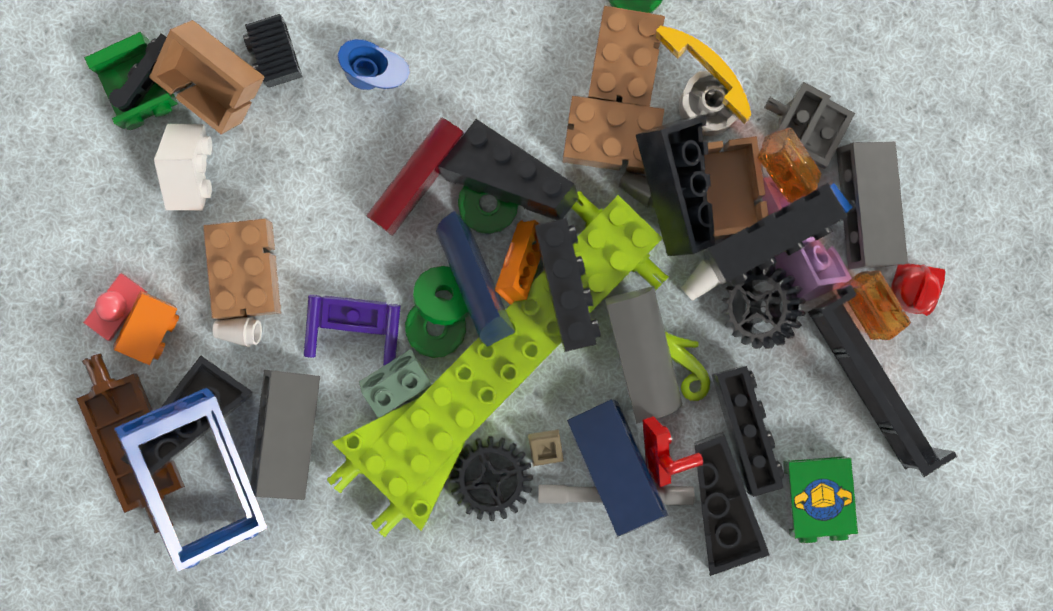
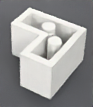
(183, 165)

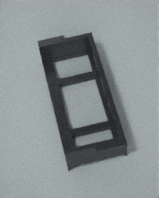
(875, 386)

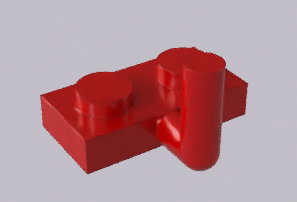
(657, 454)

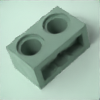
(394, 383)

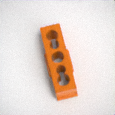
(519, 263)

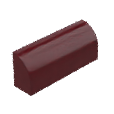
(414, 177)

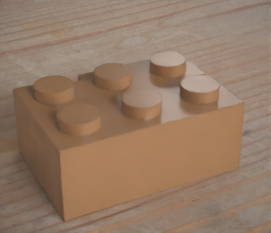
(626, 56)
(221, 77)
(607, 132)
(735, 185)
(240, 270)

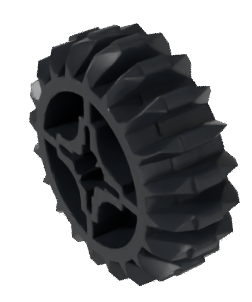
(782, 322)
(500, 503)

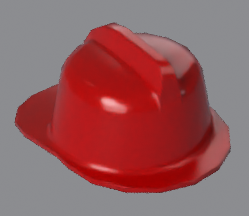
(918, 287)

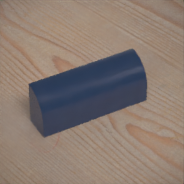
(473, 279)
(617, 467)

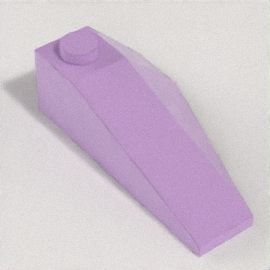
(812, 266)

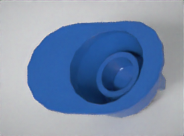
(372, 66)

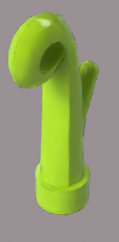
(687, 360)

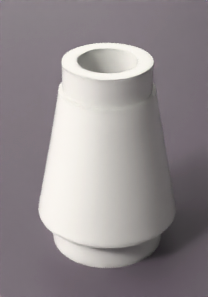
(700, 281)
(240, 331)

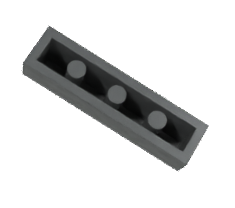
(876, 221)
(644, 353)
(284, 435)

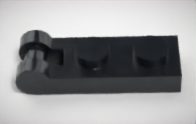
(138, 78)

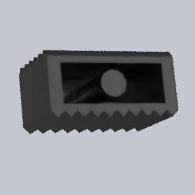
(272, 50)

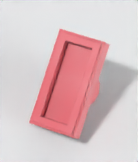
(113, 307)

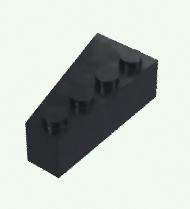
(502, 169)
(679, 184)
(775, 234)
(203, 374)
(728, 517)

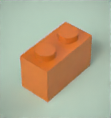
(145, 328)

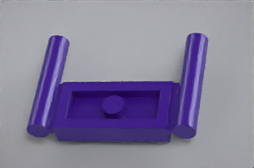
(353, 316)

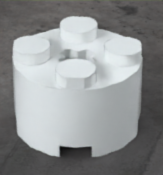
(694, 98)

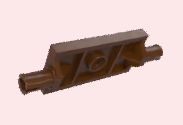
(107, 407)

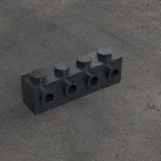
(565, 285)
(747, 430)

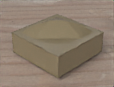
(545, 447)

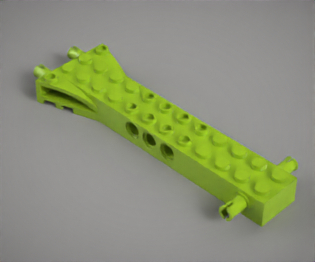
(417, 445)

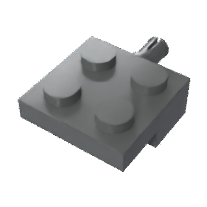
(815, 121)

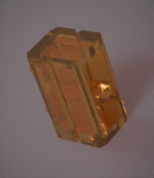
(789, 164)
(877, 306)

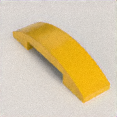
(678, 42)

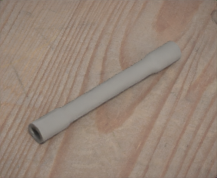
(563, 494)

